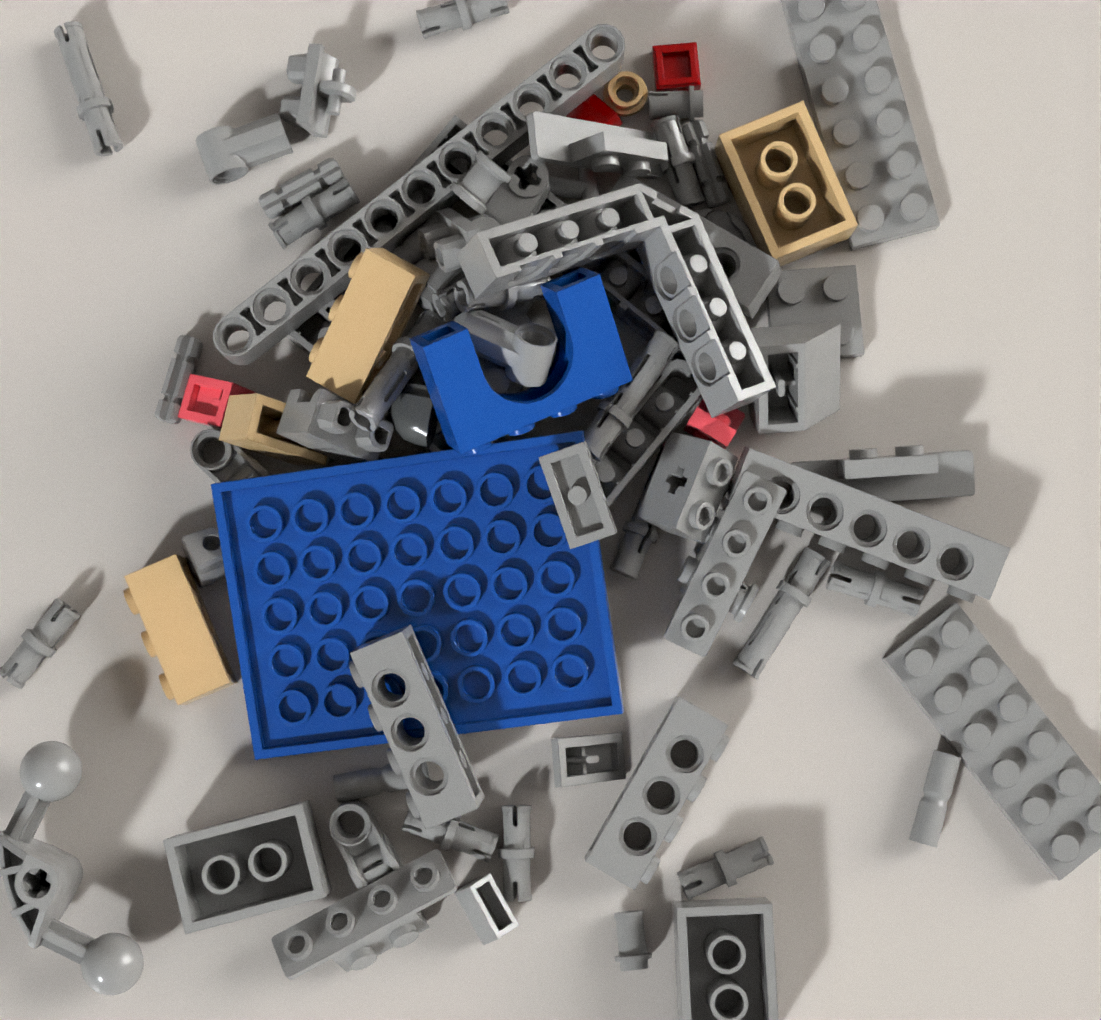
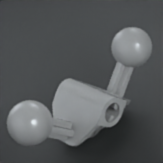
(45, 878)

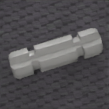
(707, 164)
(299, 187)
(187, 350)

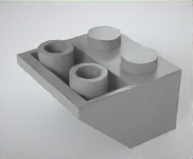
(805, 372)

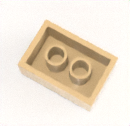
(785, 185)

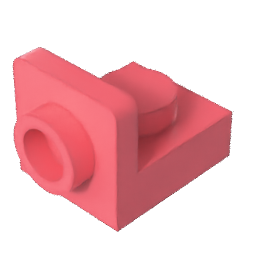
(207, 400)
(717, 429)

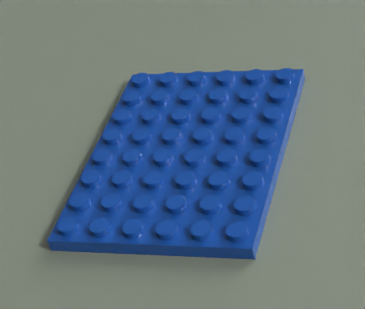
(423, 541)

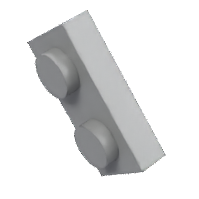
(578, 495)

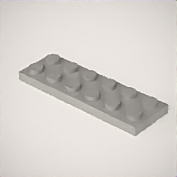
(862, 117)
(1002, 738)

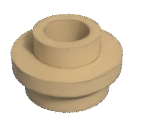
(628, 81)

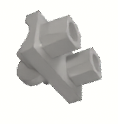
(320, 93)
(450, 236)

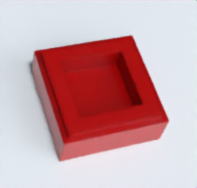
(676, 67)

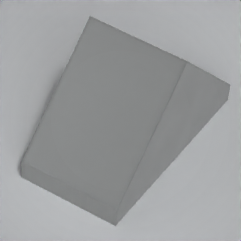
(588, 759)

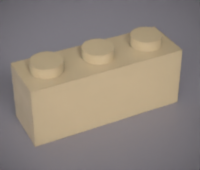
(366, 322)
(178, 630)

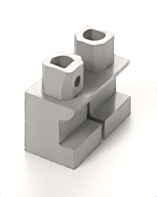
(324, 424)

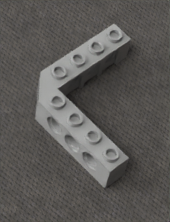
(678, 263)

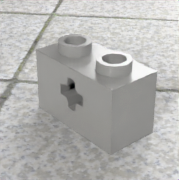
(687, 486)

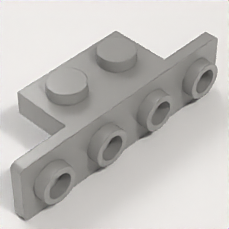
(595, 146)
(900, 476)
(722, 563)
(368, 920)

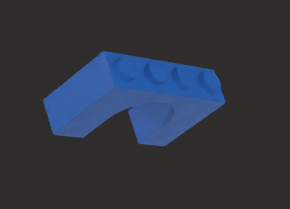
(585, 366)

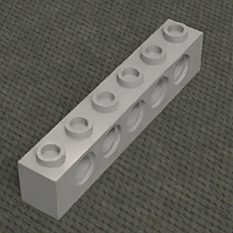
(978, 557)

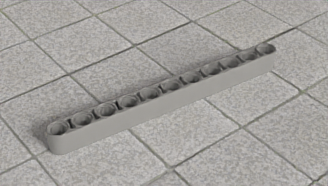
(396, 201)

